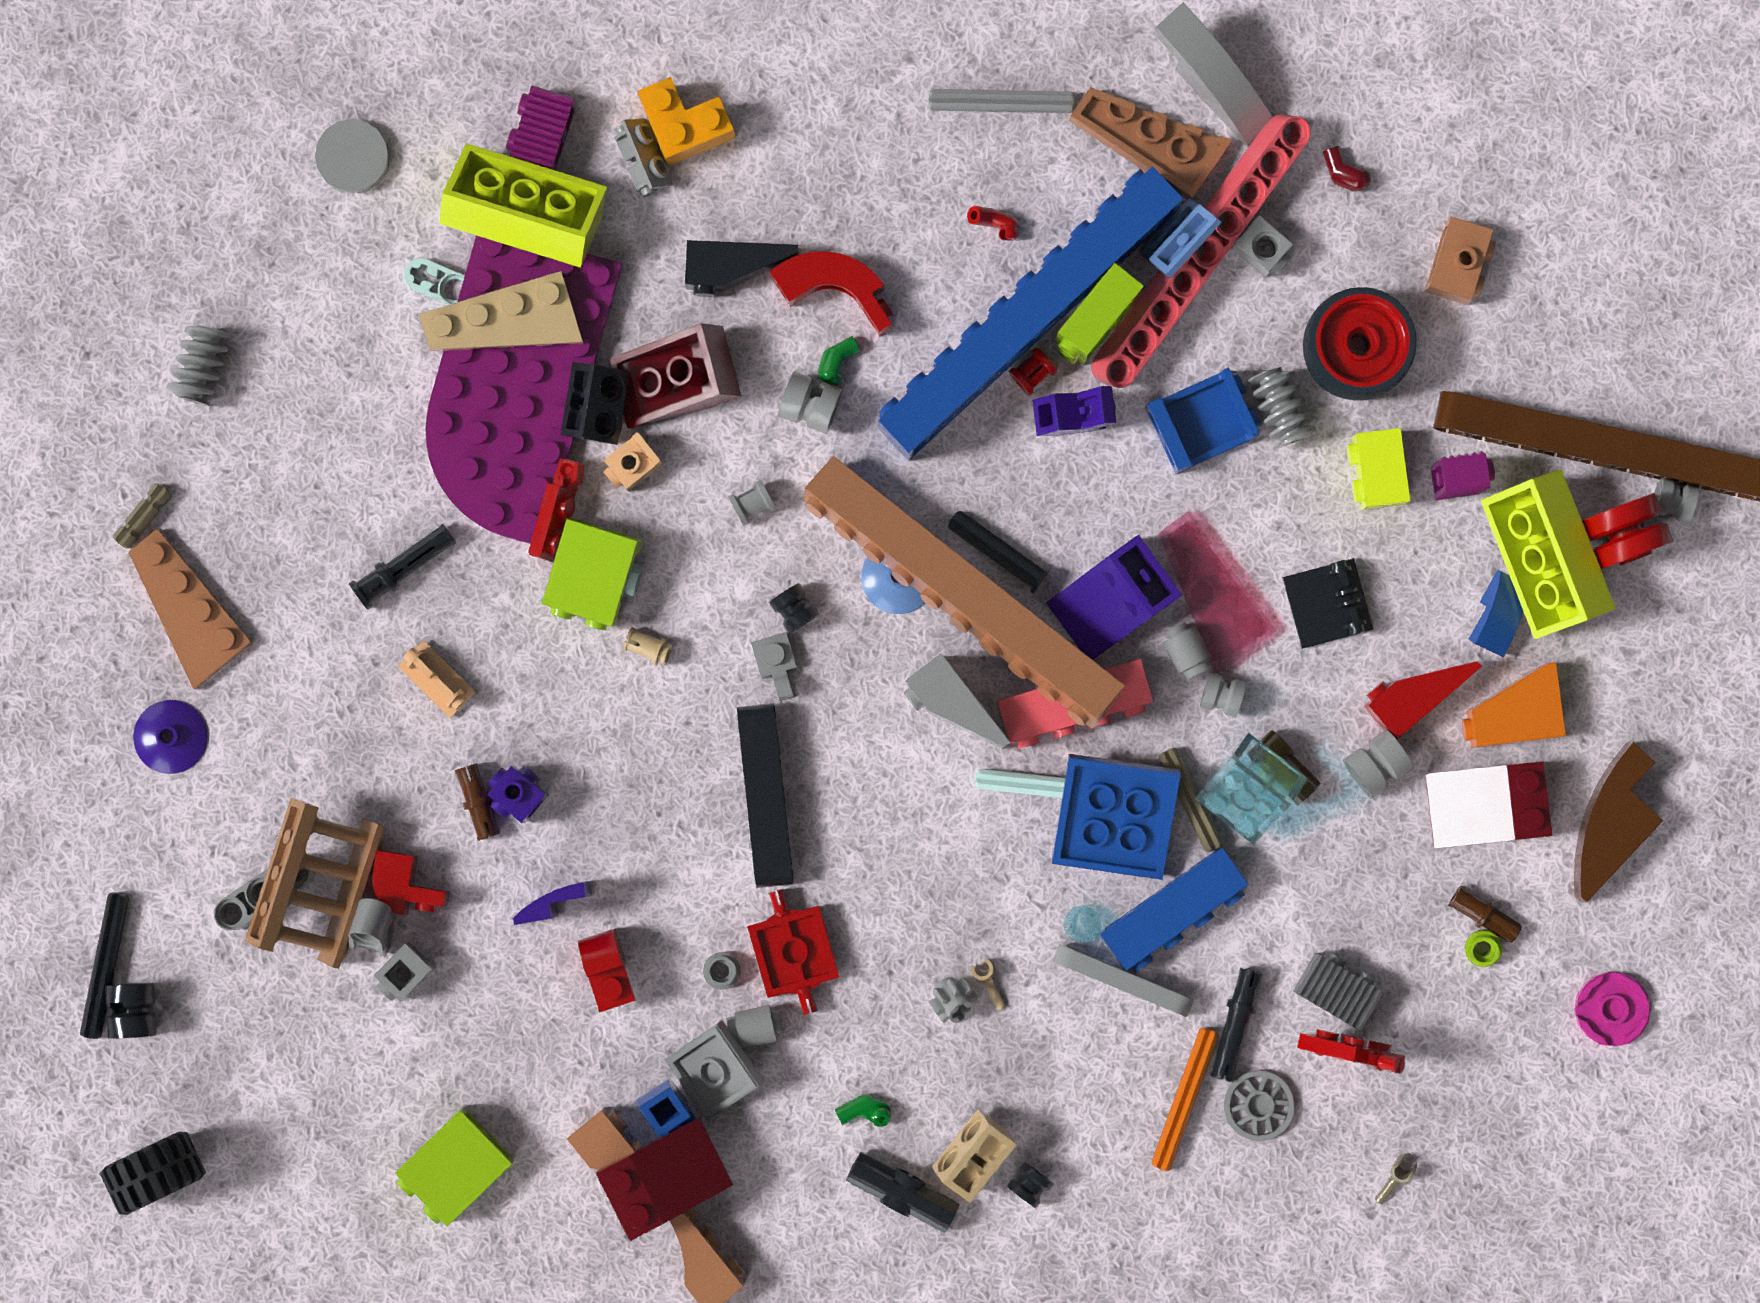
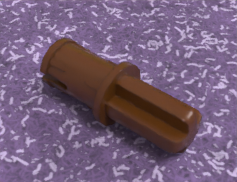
(1485, 914)

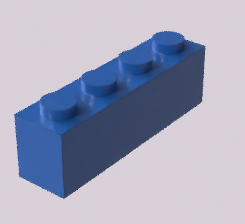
(1173, 909)

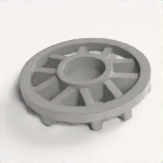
(1259, 1105)

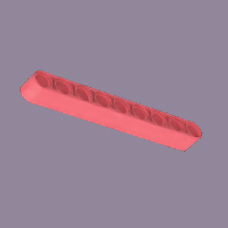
(1198, 270)

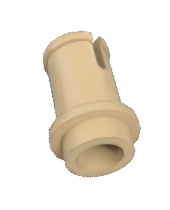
(648, 646)

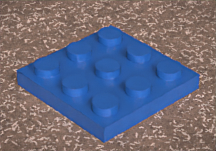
(1115, 816)

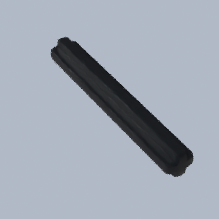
(104, 964)

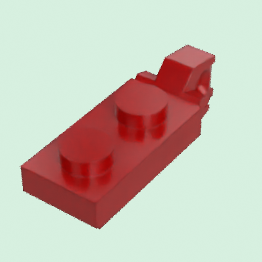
(555, 508)

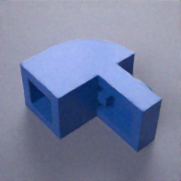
(665, 1108)

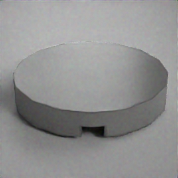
(352, 156)

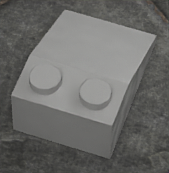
(948, 698)

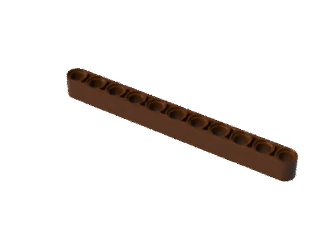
(1598, 443)

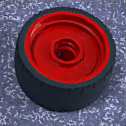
(1376, 320)

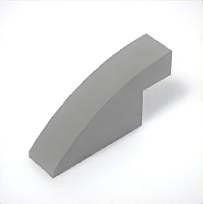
(1213, 74)

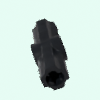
(902, 1192)

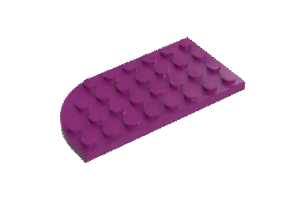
(502, 409)

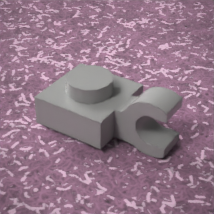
(775, 660)

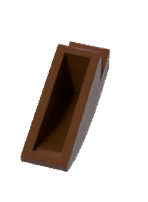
(1613, 822)

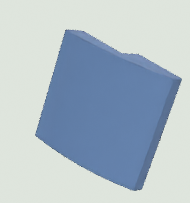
(1180, 237)

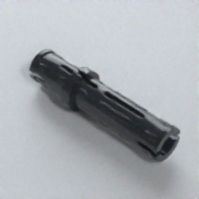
(1236, 1024)

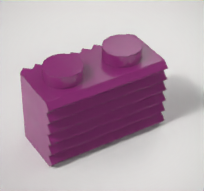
(542, 127)
(1462, 475)

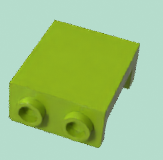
(590, 573)
(453, 1167)

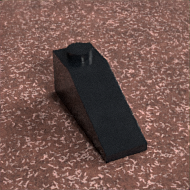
(724, 265)

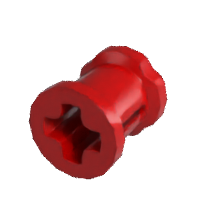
(1044, 368)

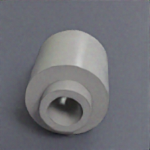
(1187, 650)
(755, 1026)

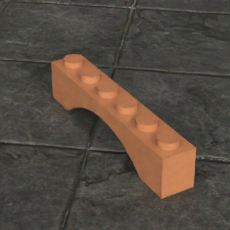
(707, 1271)

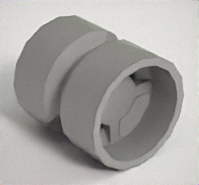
(810, 402)
(1382, 761)

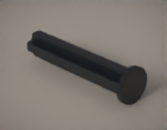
(997, 550)

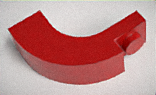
(833, 271)

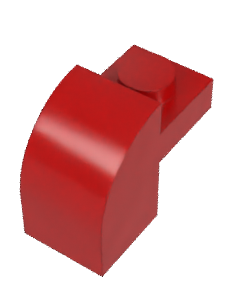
(394, 881)
(606, 969)

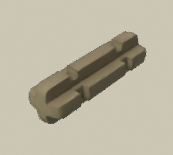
(142, 516)

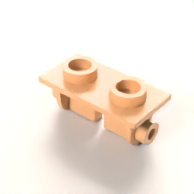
(436, 678)

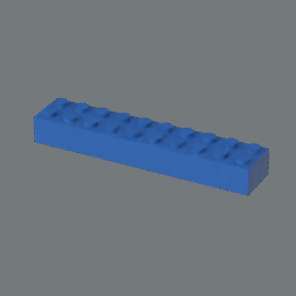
(1030, 313)

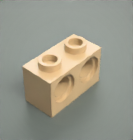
(974, 1155)

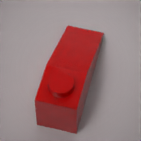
(1410, 699)

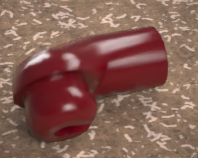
(1344, 174)

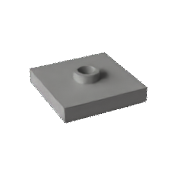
(714, 1070)

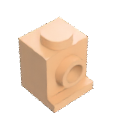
(645, 465)

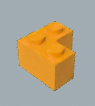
(683, 131)

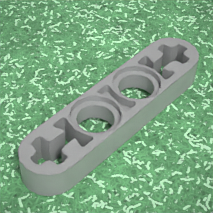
(1123, 980)

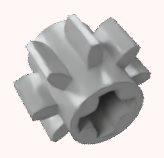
(953, 1000)

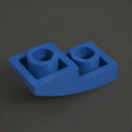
(1500, 617)

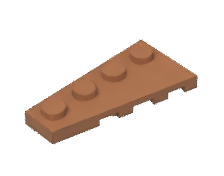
(1149, 139)
(191, 615)

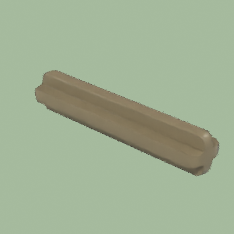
(1196, 811)

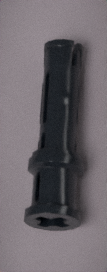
(387, 576)

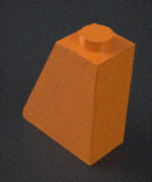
(1518, 712)

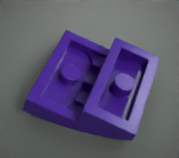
(546, 907)

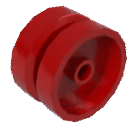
(1626, 533)

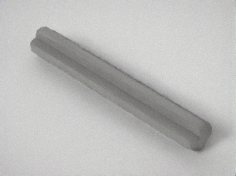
(1001, 101)

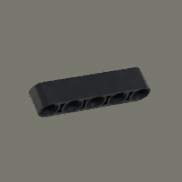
(765, 795)

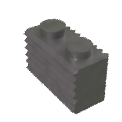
(1338, 990)

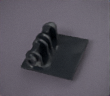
(1327, 603)

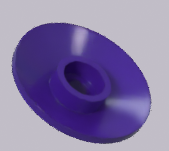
(188, 739)

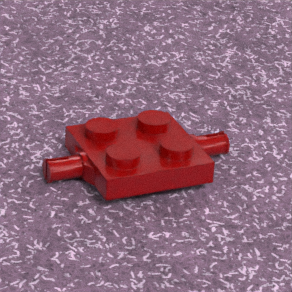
(793, 951)
(1353, 1050)

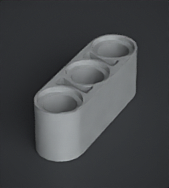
(247, 898)

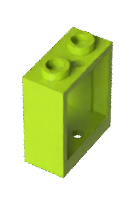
(1097, 315)

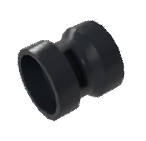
(799, 615)

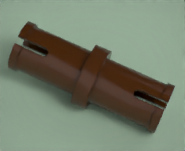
(477, 801)

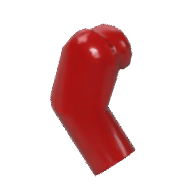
(990, 217)

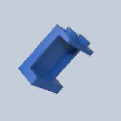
(1204, 420)

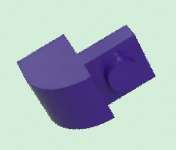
(1074, 412)

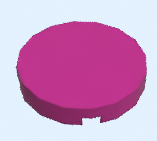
(1599, 1010)

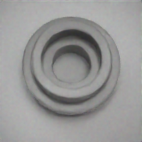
(710, 975)

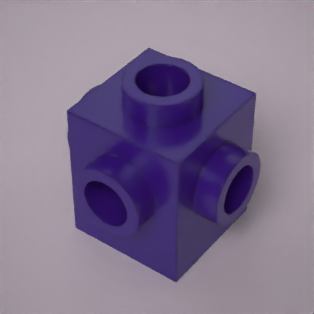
(530, 795)

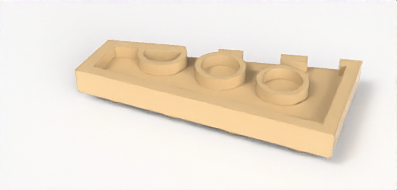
(517, 315)

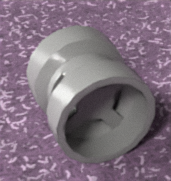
(1677, 499)
(1222, 694)

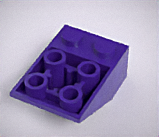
(1114, 598)

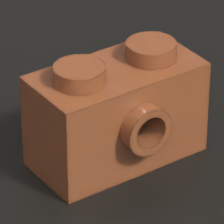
(1460, 260)

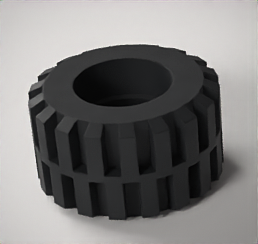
(152, 1173)

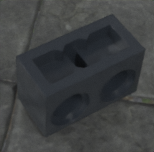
(595, 403)

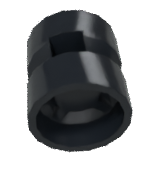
(130, 1010)

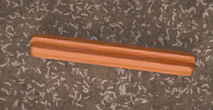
(1185, 1099)

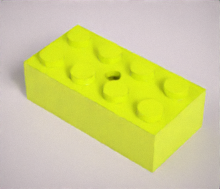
(522, 205)
(1548, 554)

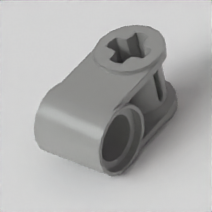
(372, 926)

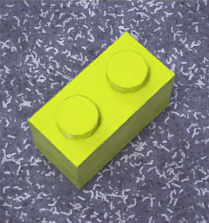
(1379, 469)

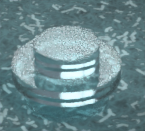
(1082, 924)

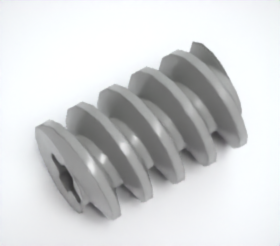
(198, 364)
(1282, 406)

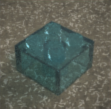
(1251, 788)

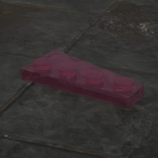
(1214, 595)

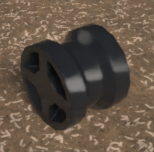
(1030, 1185)

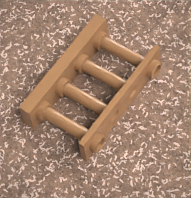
(289, 858)

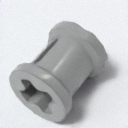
(752, 502)

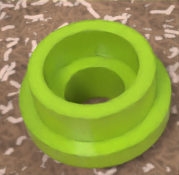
(1483, 959)

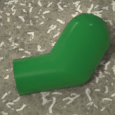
(832, 360)
(867, 1108)

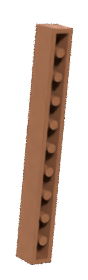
(962, 593)

